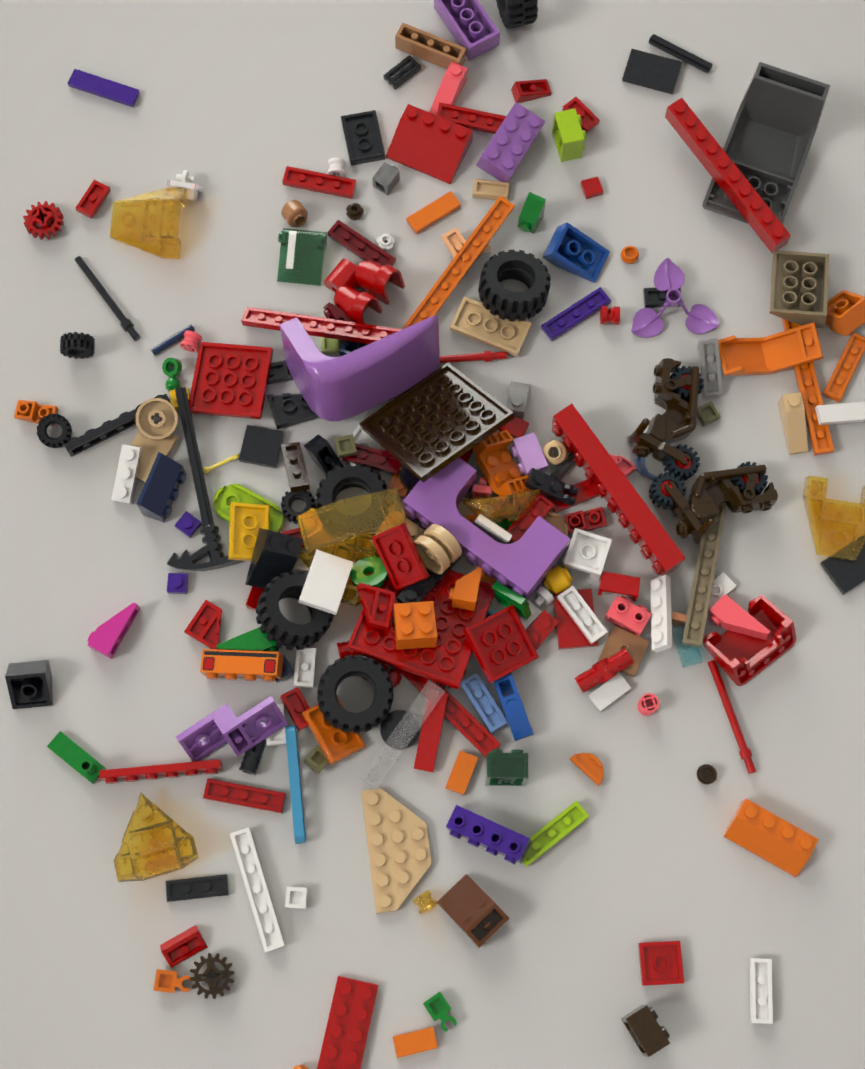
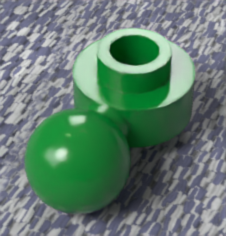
(169, 370)

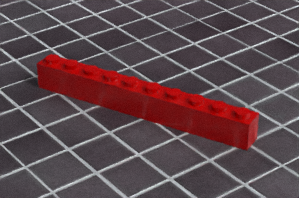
(727, 175)

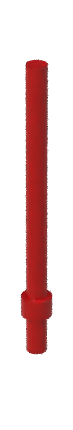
(488, 356)
(745, 753)

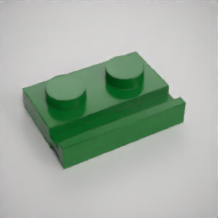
(508, 597)

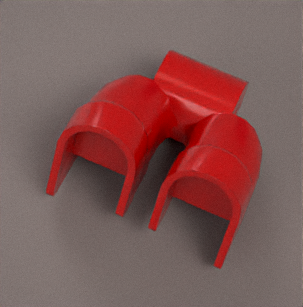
(367, 275)

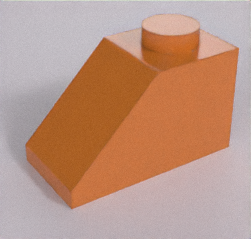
(466, 590)

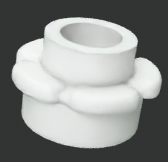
(386, 246)

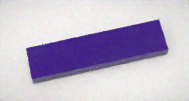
(103, 87)
(575, 314)

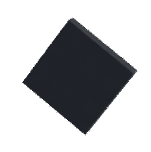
(261, 446)

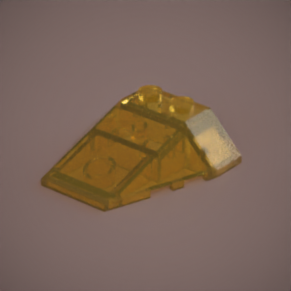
(150, 221)

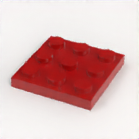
(500, 643)

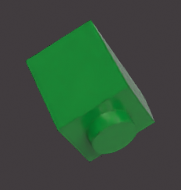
(531, 213)

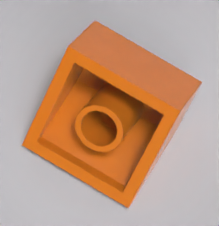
(845, 312)

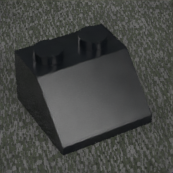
(29, 684)

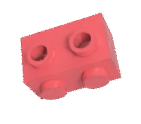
(628, 615)

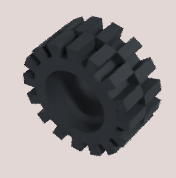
(77, 345)
(54, 419)
(292, 496)

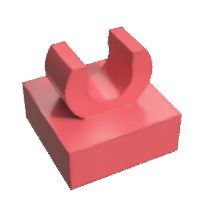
(481, 489)

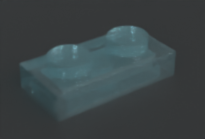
(688, 654)

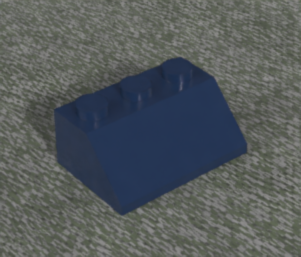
(161, 488)

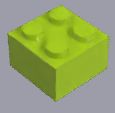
(568, 134)

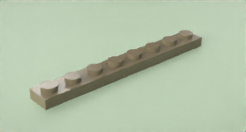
(703, 582)

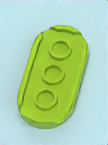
(240, 494)

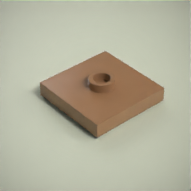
(623, 639)

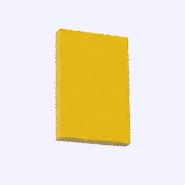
(244, 528)

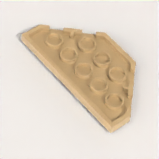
(396, 848)

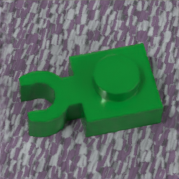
(438, 1008)

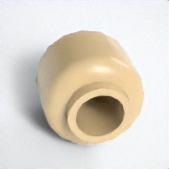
(552, 446)

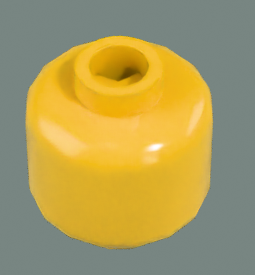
(558, 580)

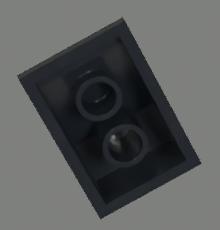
(272, 556)

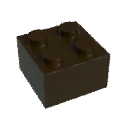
(646, 1030)

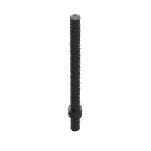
(126, 323)

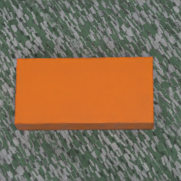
(461, 773)
(415, 1042)

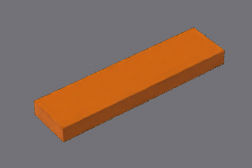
(845, 367)

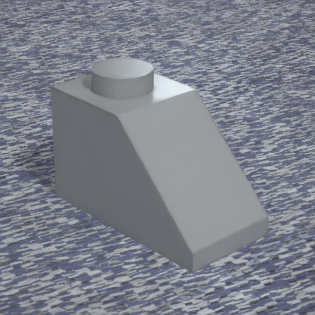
(517, 398)

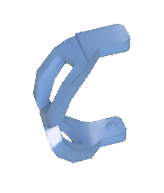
(644, 472)

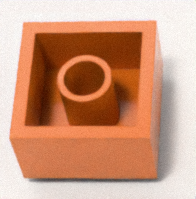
(414, 625)

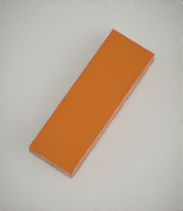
(433, 212)

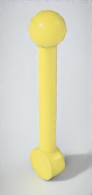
(206, 470)

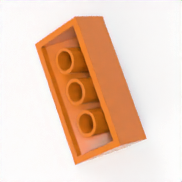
(770, 837)

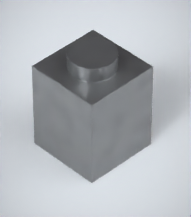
(386, 178)

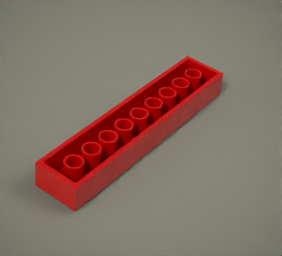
(617, 491)

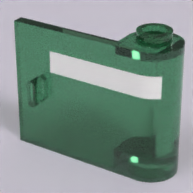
(301, 256)

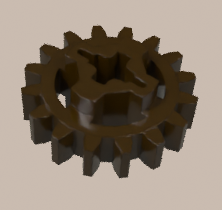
(212, 985)

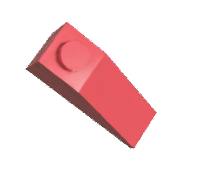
(450, 86)
(734, 618)

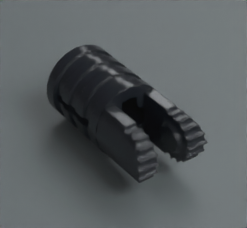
(252, 758)

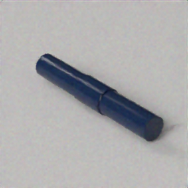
(171, 340)

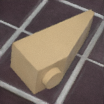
(793, 422)

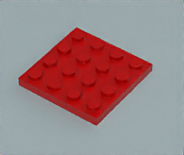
(230, 380)

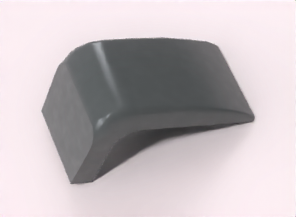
(771, 138)

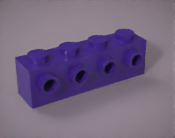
(488, 834)

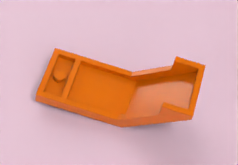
(770, 353)

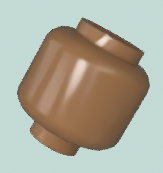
(294, 213)

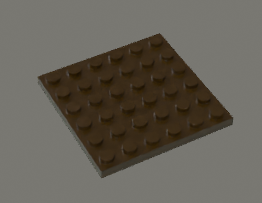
(436, 421)

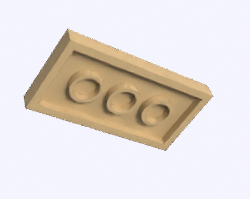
(480, 325)

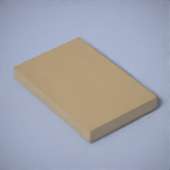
(150, 452)

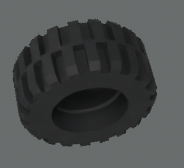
(517, 12)
(519, 267)
(346, 478)
(281, 629)
(363, 668)

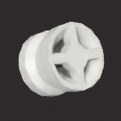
(336, 166)

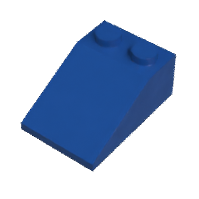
(576, 252)

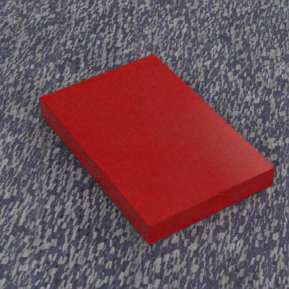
(400, 556)
(568, 633)

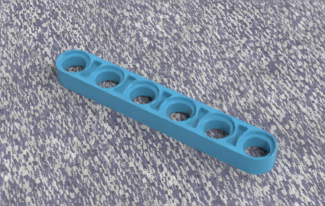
(295, 784)

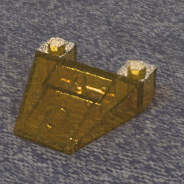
(834, 524)

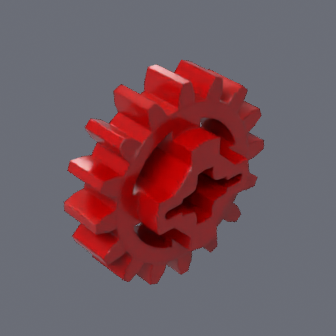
(52, 220)

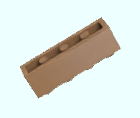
(429, 47)

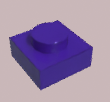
(188, 524)
(177, 583)

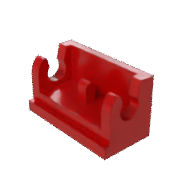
(619, 584)

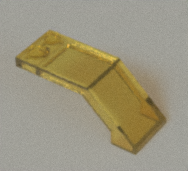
(351, 519)

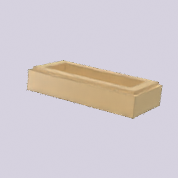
(490, 189)

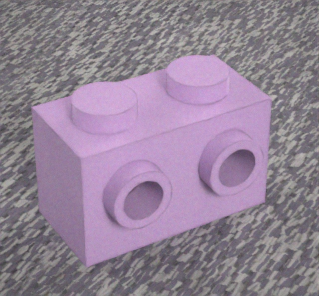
(529, 454)

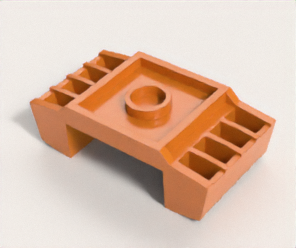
(499, 465)

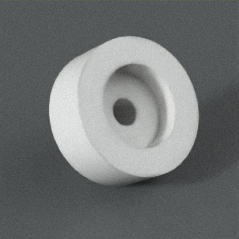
(543, 596)

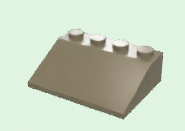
(800, 287)

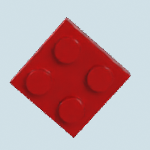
(661, 963)

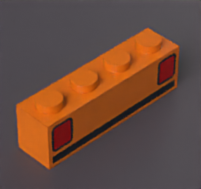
(242, 664)

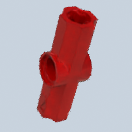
(604, 670)

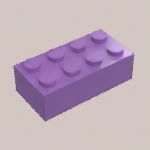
(468, 25)
(510, 143)

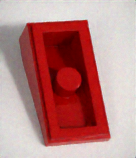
(530, 90)

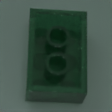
(506, 768)

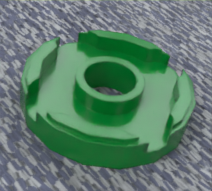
(366, 565)

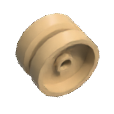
(152, 408)
(437, 548)

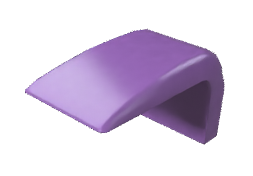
(365, 377)

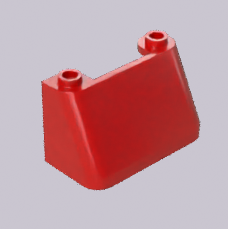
(745, 655)

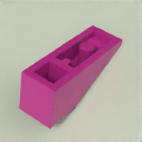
(111, 633)

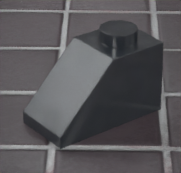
(323, 454)

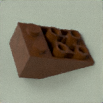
(473, 910)

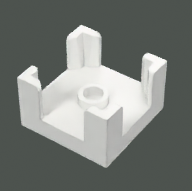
(587, 553)

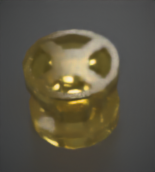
(425, 902)

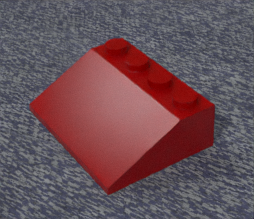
(429, 144)

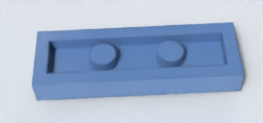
(483, 703)

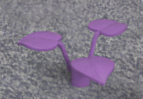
(671, 278)

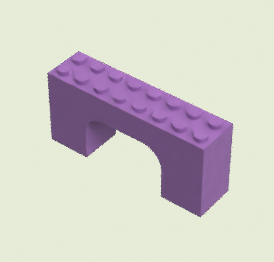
(514, 565)

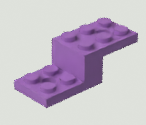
(239, 732)

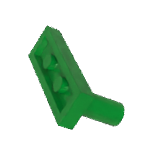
(76, 757)

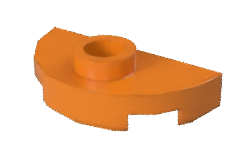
(590, 766)

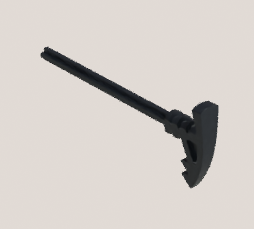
(209, 530)

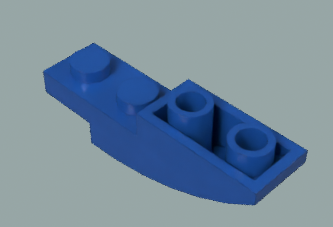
(513, 707)

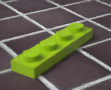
(554, 831)

